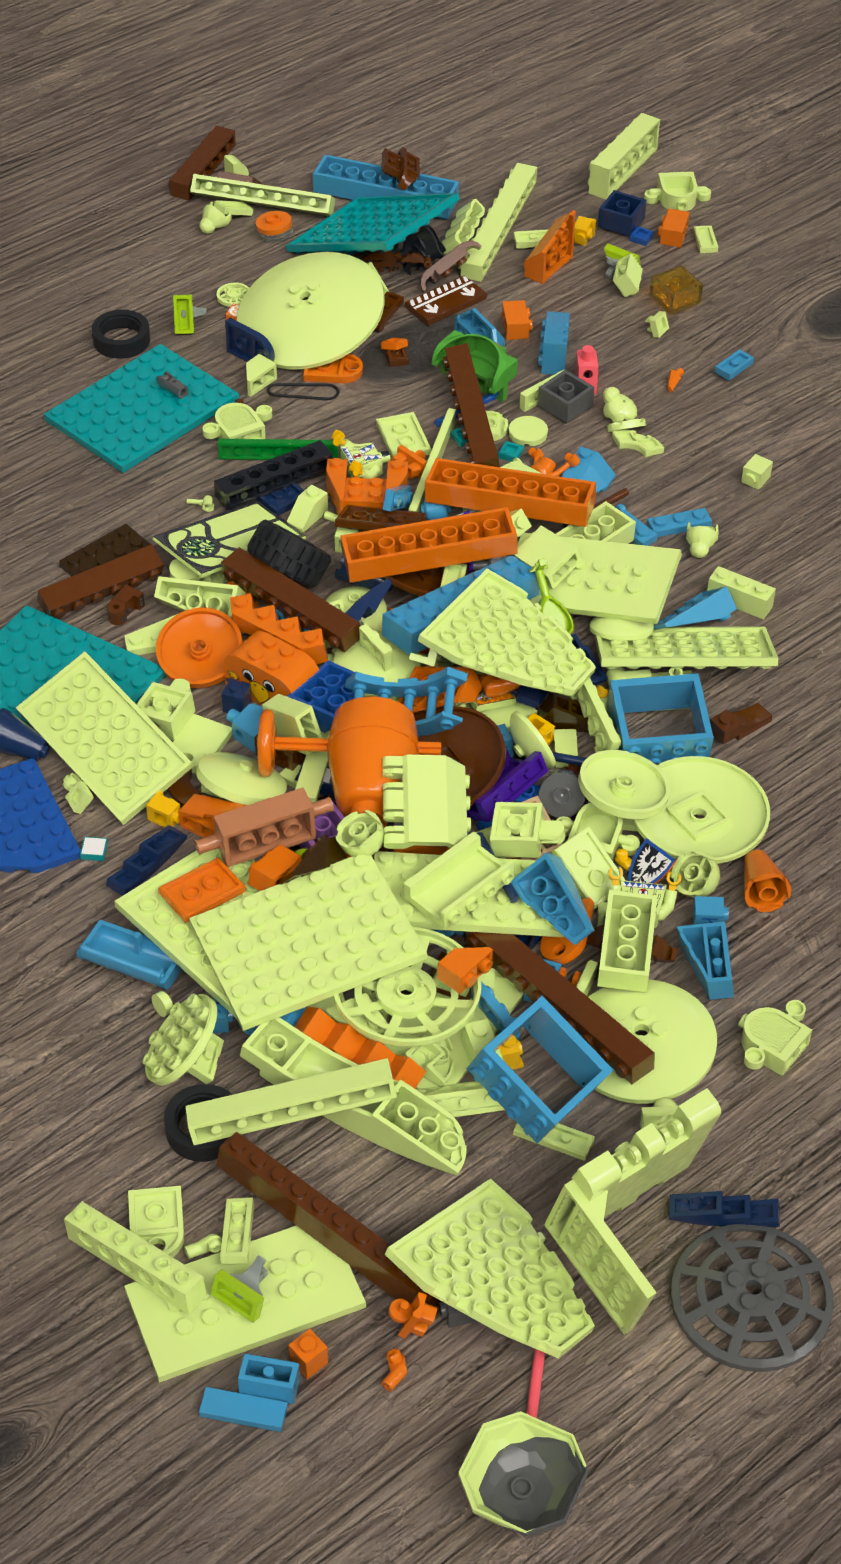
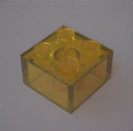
(676, 289)

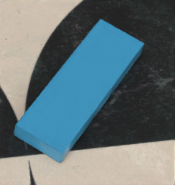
(243, 1409)

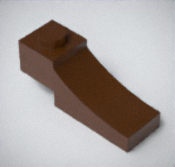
(739, 723)

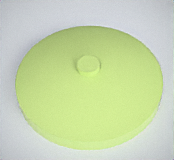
(238, 778)
(624, 784)

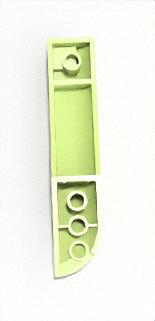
(405, 1124)

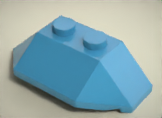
(475, 323)

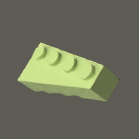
(190, 594)

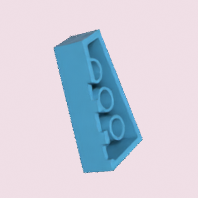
(554, 342)

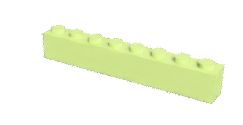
(263, 195)
(290, 1101)

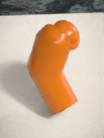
(397, 1368)

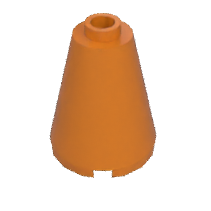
(764, 882)

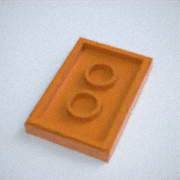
(201, 889)

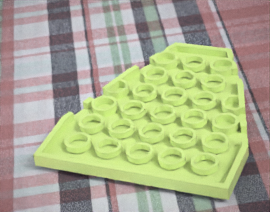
(508, 637)
(495, 1270)

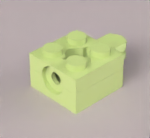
(168, 706)
(530, 823)

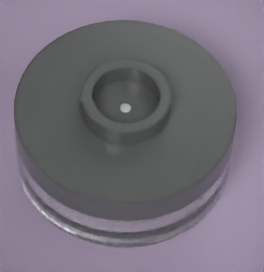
(561, 794)

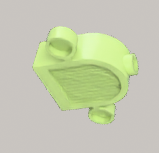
(677, 191)
(238, 422)
(605, 828)
(774, 1037)

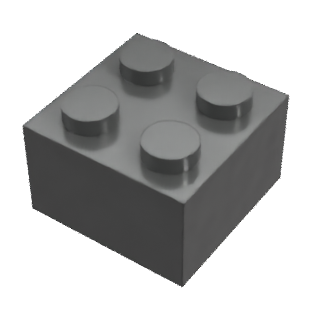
(566, 396)

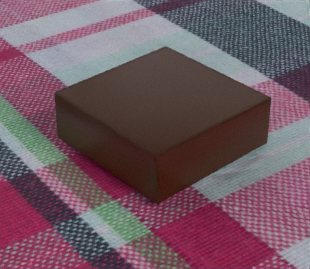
(397, 357)

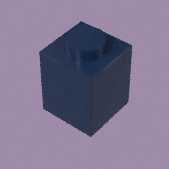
(236, 695)

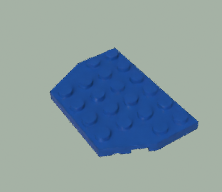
(31, 823)

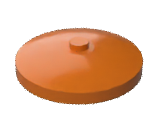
(196, 645)

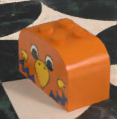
(268, 666)

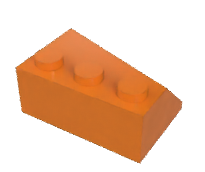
(553, 249)
(463, 694)

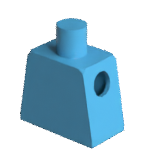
(245, 724)

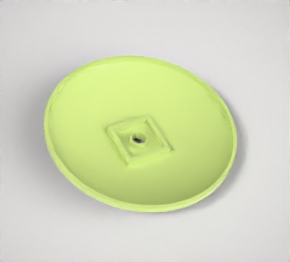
(331, 323)

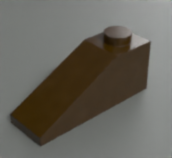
(563, 713)
(315, 858)

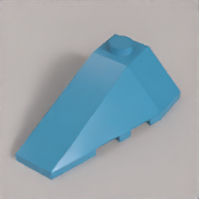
(591, 468)
(703, 607)
(554, 896)

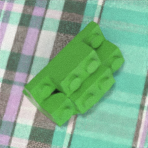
(489, 359)

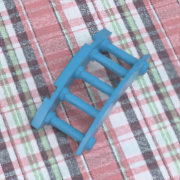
(410, 688)

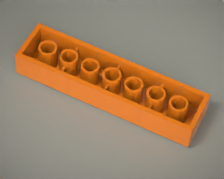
(493, 487)
(429, 544)

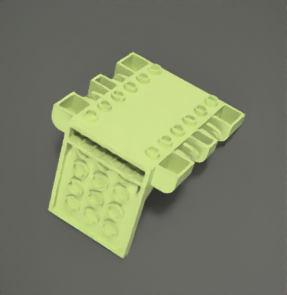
(611, 1185)

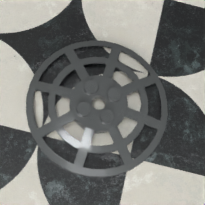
(750, 1306)

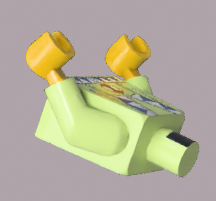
(363, 459)
(665, 897)

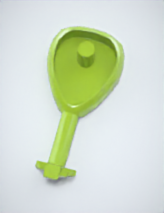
(549, 604)

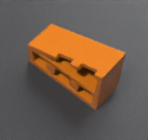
(199, 814)

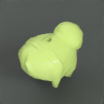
(213, 219)
(618, 406)
(701, 539)

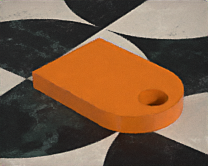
(336, 371)
(552, 946)

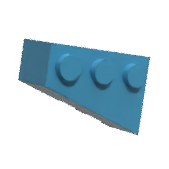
(709, 957)

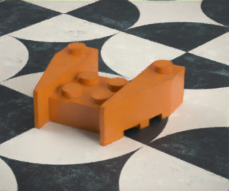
(361, 491)

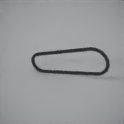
(303, 384)

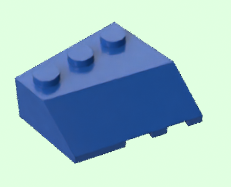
(325, 692)

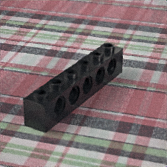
(272, 475)

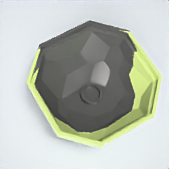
(523, 1474)

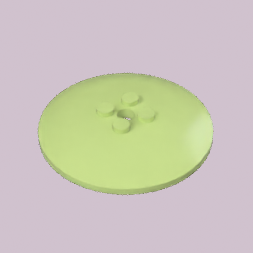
(721, 792)
(678, 1033)

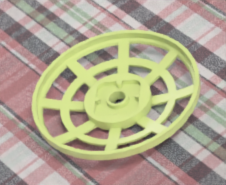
(413, 1005)

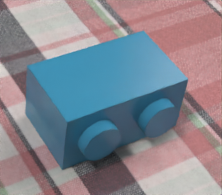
(269, 1378)

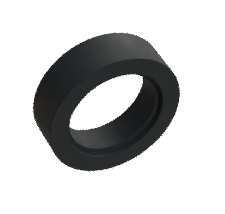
(121, 348)
(176, 1109)

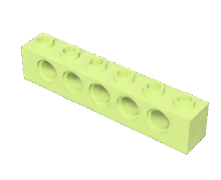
(135, 1257)

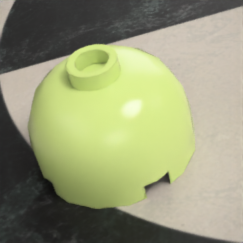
(360, 833)
(698, 874)

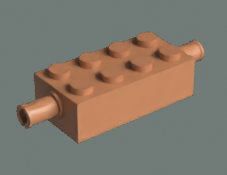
(263, 826)

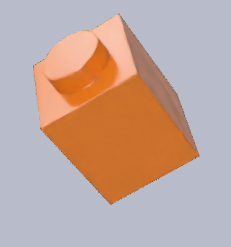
(309, 1353)

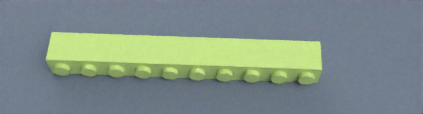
(499, 220)

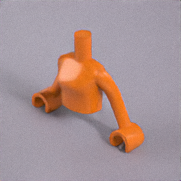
(546, 466)

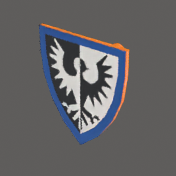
(650, 864)

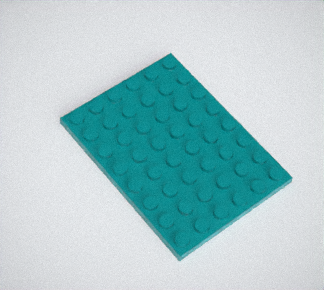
(372, 223)
(133, 417)
(40, 646)

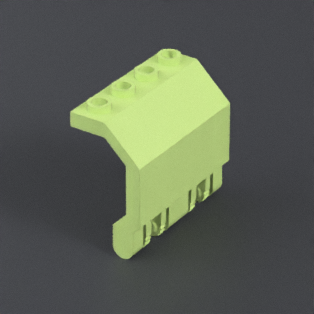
(426, 801)

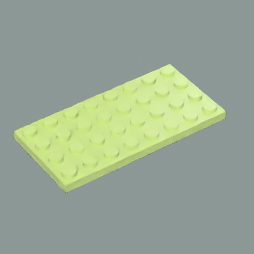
(691, 647)
(104, 737)
(490, 916)

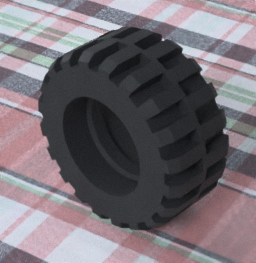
(288, 553)

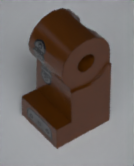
(123, 604)

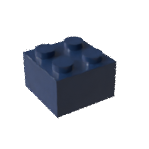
(622, 213)

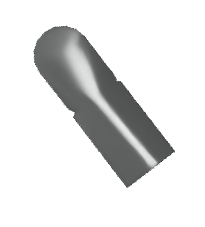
(173, 385)

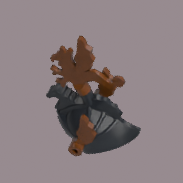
(418, 251)

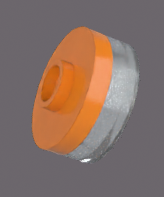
(274, 226)

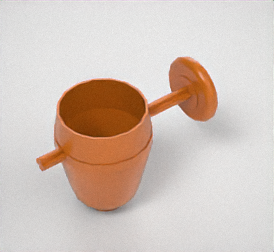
(358, 740)

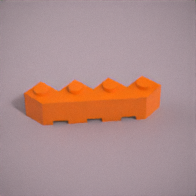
(288, 630)
(355, 1047)

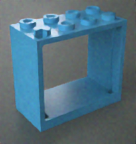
(655, 695)
(564, 1046)

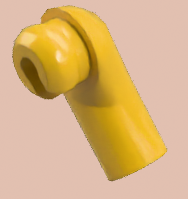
(622, 859)

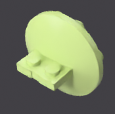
(376, 657)
(185, 1043)

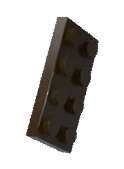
(107, 548)

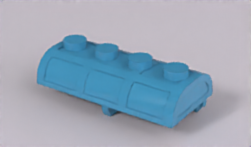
(129, 954)

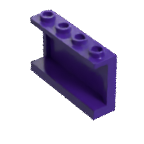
(514, 780)

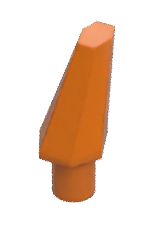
(674, 378)

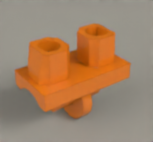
(416, 460)
(414, 1315)

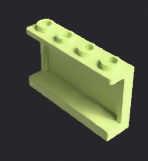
(457, 882)

